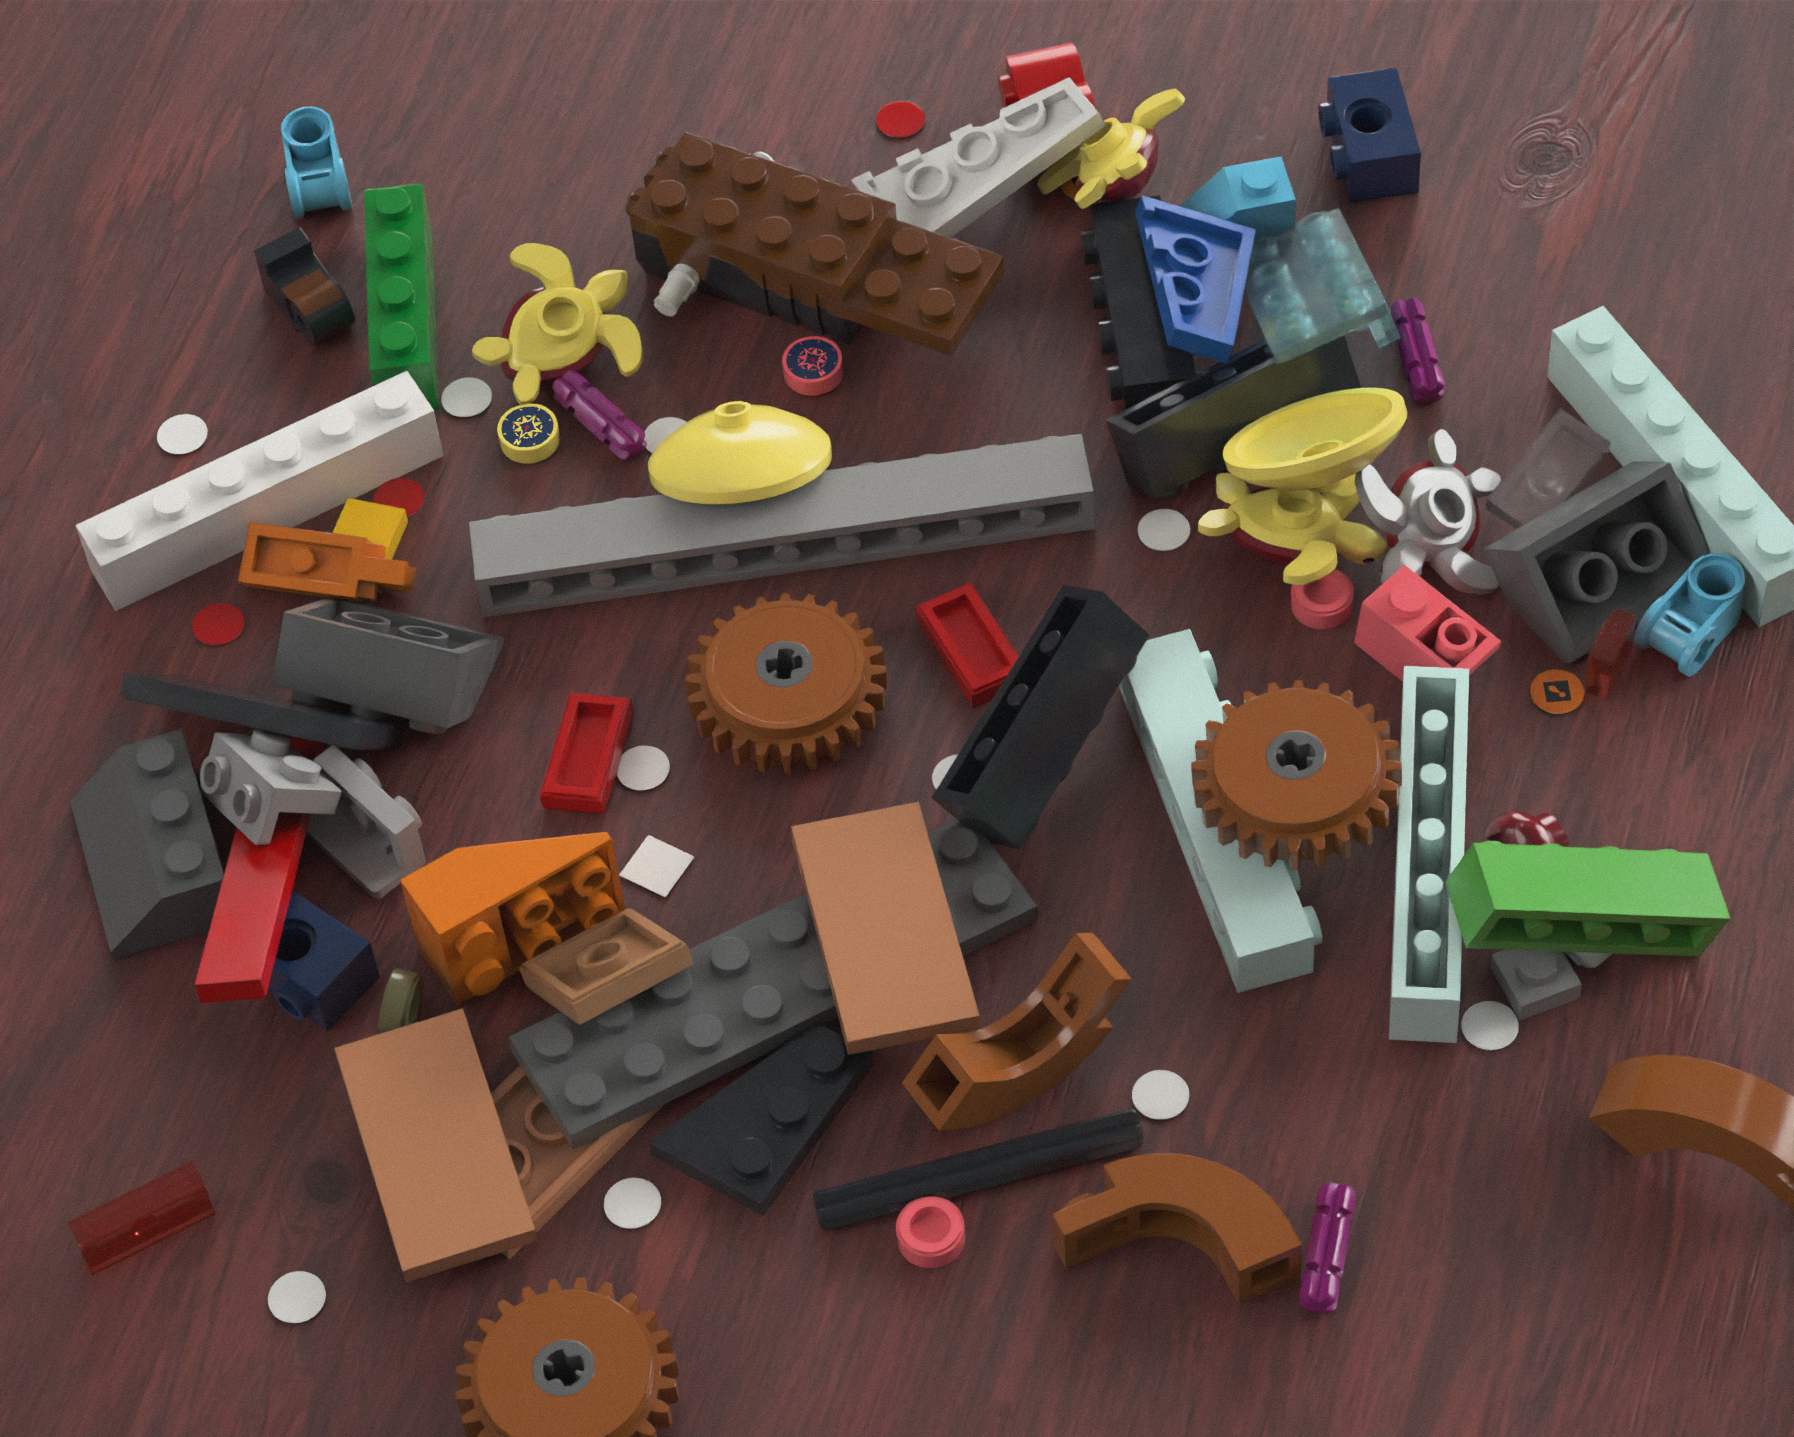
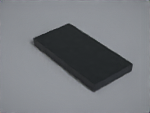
(261, 711)

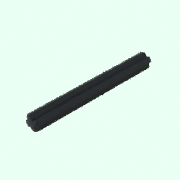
(979, 1168)

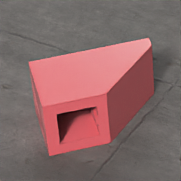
(1418, 626)

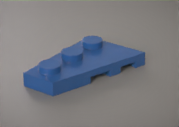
(1196, 274)

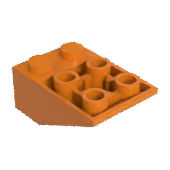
(507, 902)

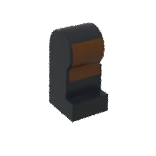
(303, 287)

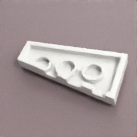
(985, 163)

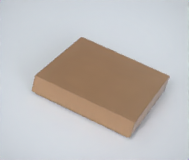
(605, 965)

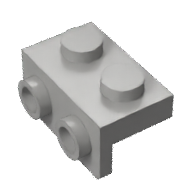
(260, 776)
(370, 833)

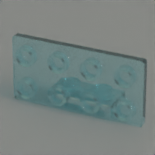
(1314, 288)

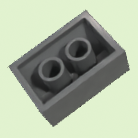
(1597, 553)
(384, 663)
(149, 845)

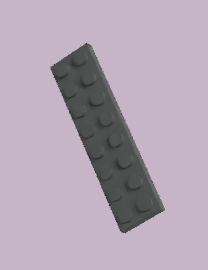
(737, 1001)

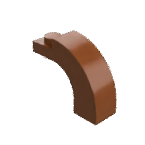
(999, 1068)
(1704, 1108)
(1187, 1202)

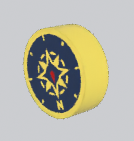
(528, 433)

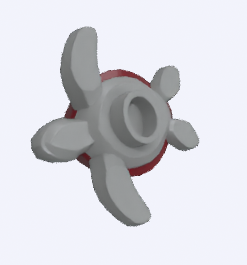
(1431, 516)

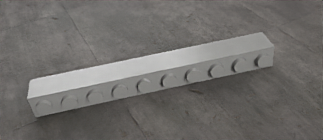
(830, 522)

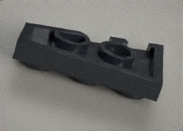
(767, 1120)

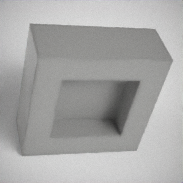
(1535, 980)

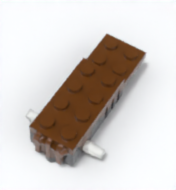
(801, 249)

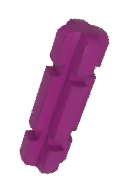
(1417, 351)
(599, 415)
(1327, 1248)

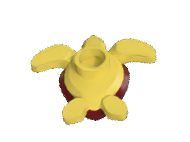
(1117, 158)
(560, 325)
(1293, 527)

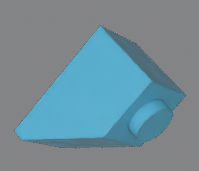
(1249, 195)

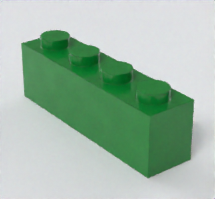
(401, 287)

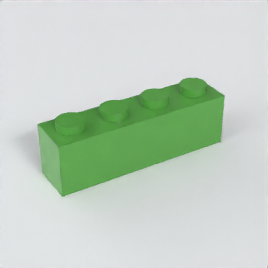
(1586, 899)

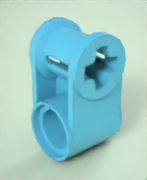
(313, 162)
(1689, 621)

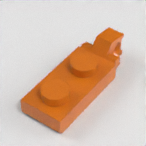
(320, 564)

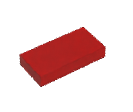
(968, 642)
(587, 753)

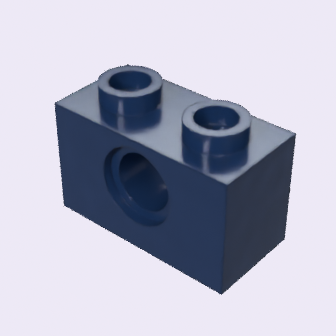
(1371, 135)
(332, 973)

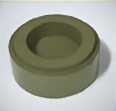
(401, 1000)

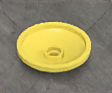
(1317, 440)
(739, 455)

